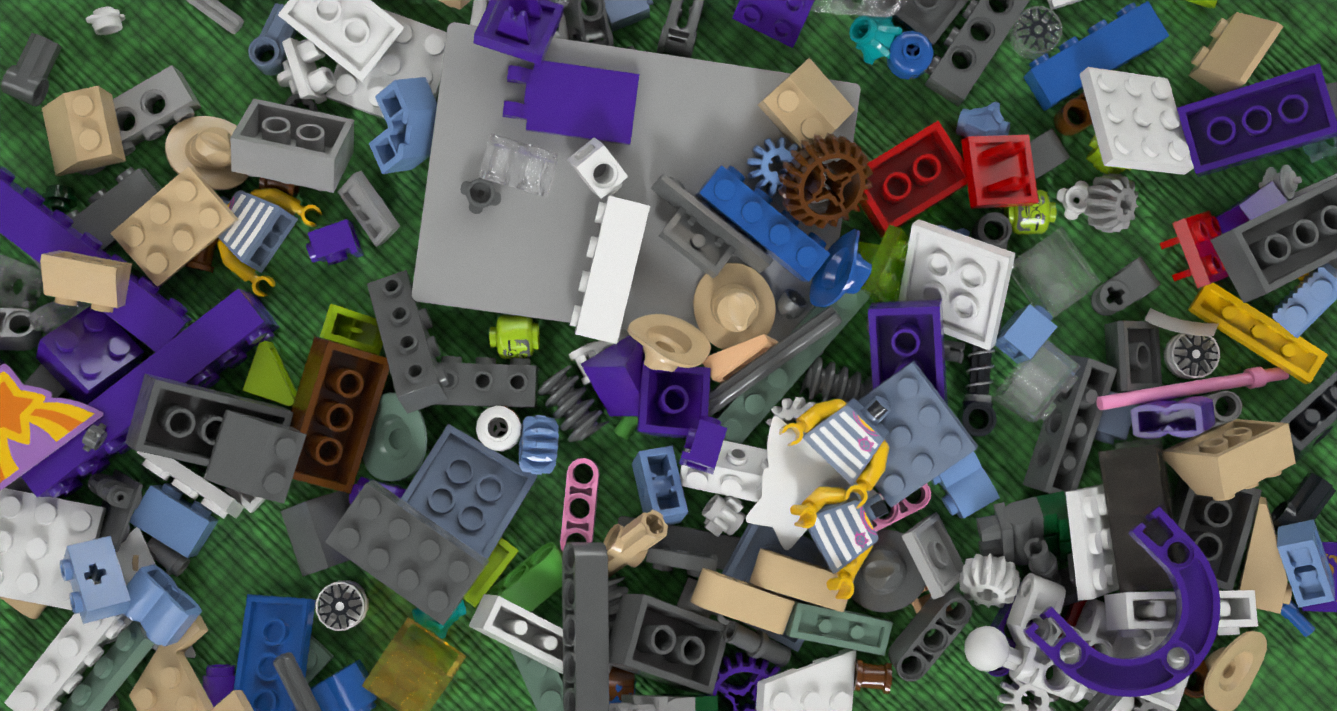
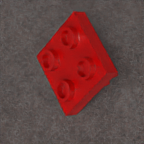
(999, 171)
(1195, 236)

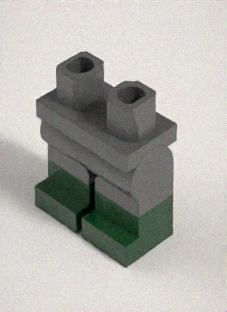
(1026, 519)

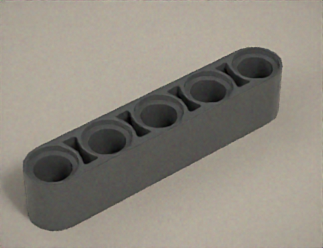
(585, 627)

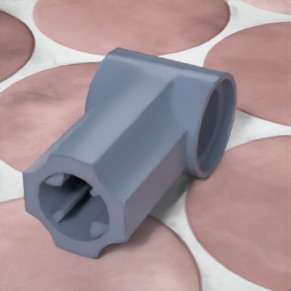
(271, 38)

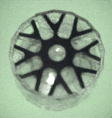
(1035, 32)

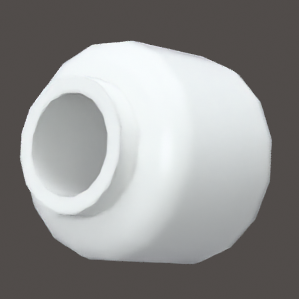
(494, 416)

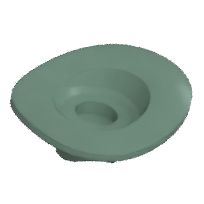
(395, 441)

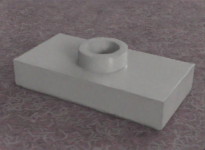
(368, 208)

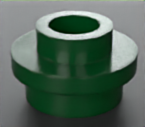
(59, 198)

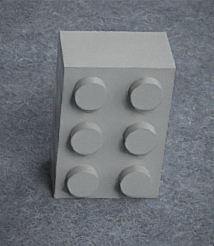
(292, 145)

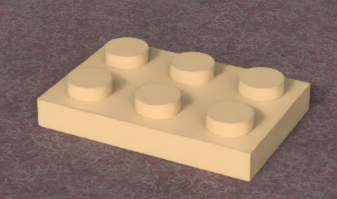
(174, 226)

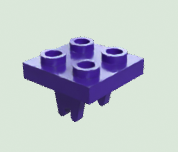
(775, 18)
(519, 27)

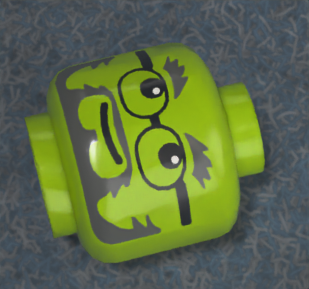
(1033, 218)
(515, 336)

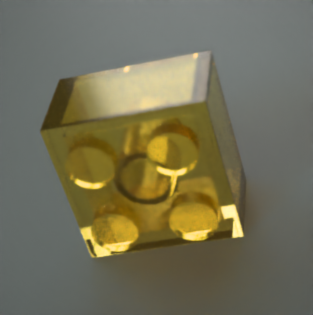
(414, 669)

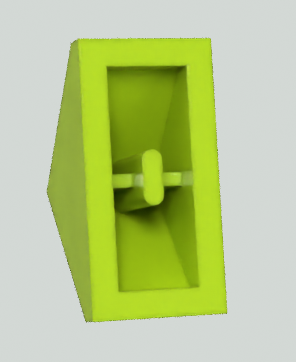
(352, 329)
(269, 376)

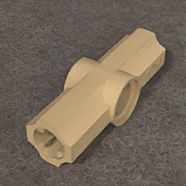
(631, 543)

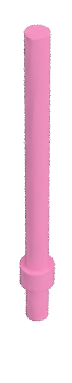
(1251, 378)

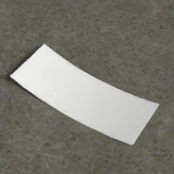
(1180, 326)

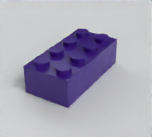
(1258, 120)
(908, 333)

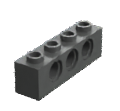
(956, 83)
(1070, 430)

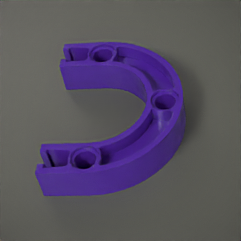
(1192, 629)

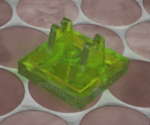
(887, 265)

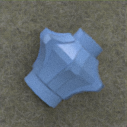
(982, 122)

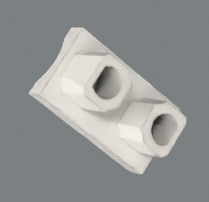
(302, 72)

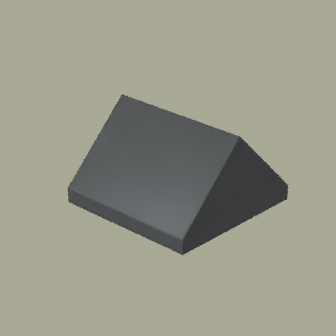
(1135, 353)
(309, 528)

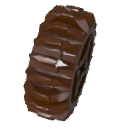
(844, 181)

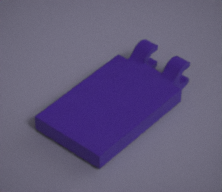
(575, 101)

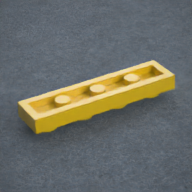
(1258, 332)

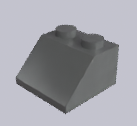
(255, 456)

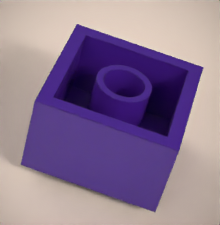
(88, 354)

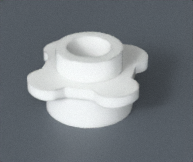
(106, 20)
(1066, 196)

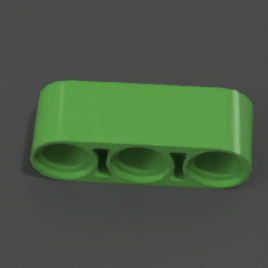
(532, 579)

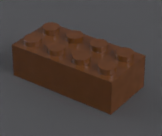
(336, 412)

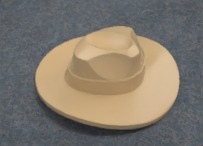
(205, 146)
(734, 306)
(669, 342)
(1233, 670)

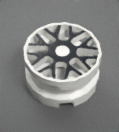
(1191, 356)
(342, 605)

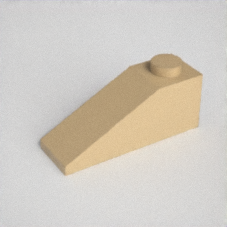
(1263, 565)

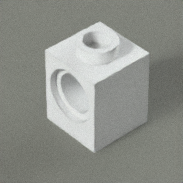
(586, 161)

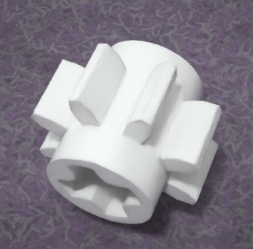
(723, 515)

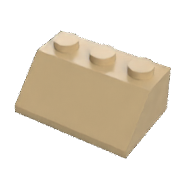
(1232, 457)

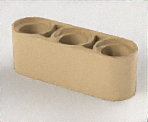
(795, 579)
(742, 601)

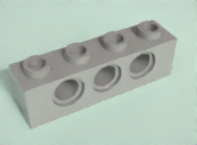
(139, 102)

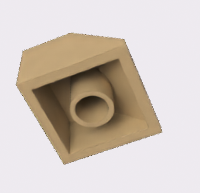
(1233, 52)
(806, 105)
(83, 131)
(85, 279)

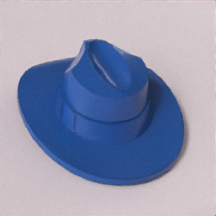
(841, 273)

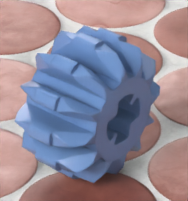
(762, 164)
(538, 444)

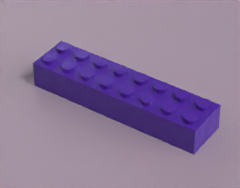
(192, 357)

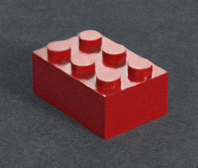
(913, 178)

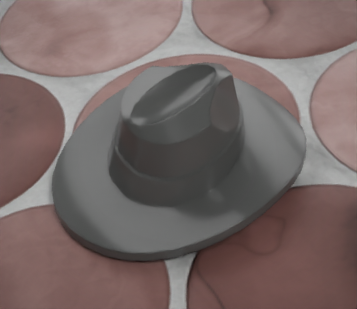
(888, 575)

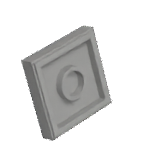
(934, 555)

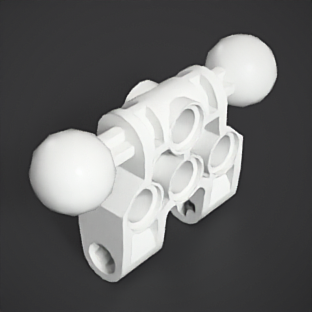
(989, 649)

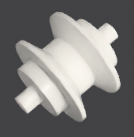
(1285, 180)

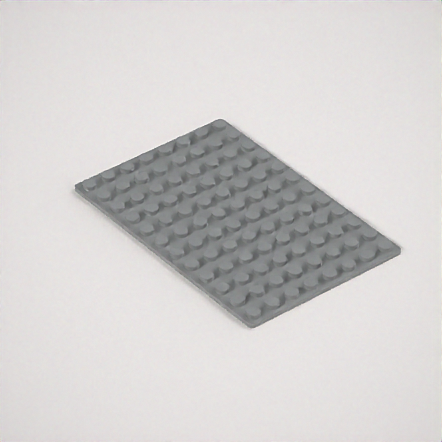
(532, 247)

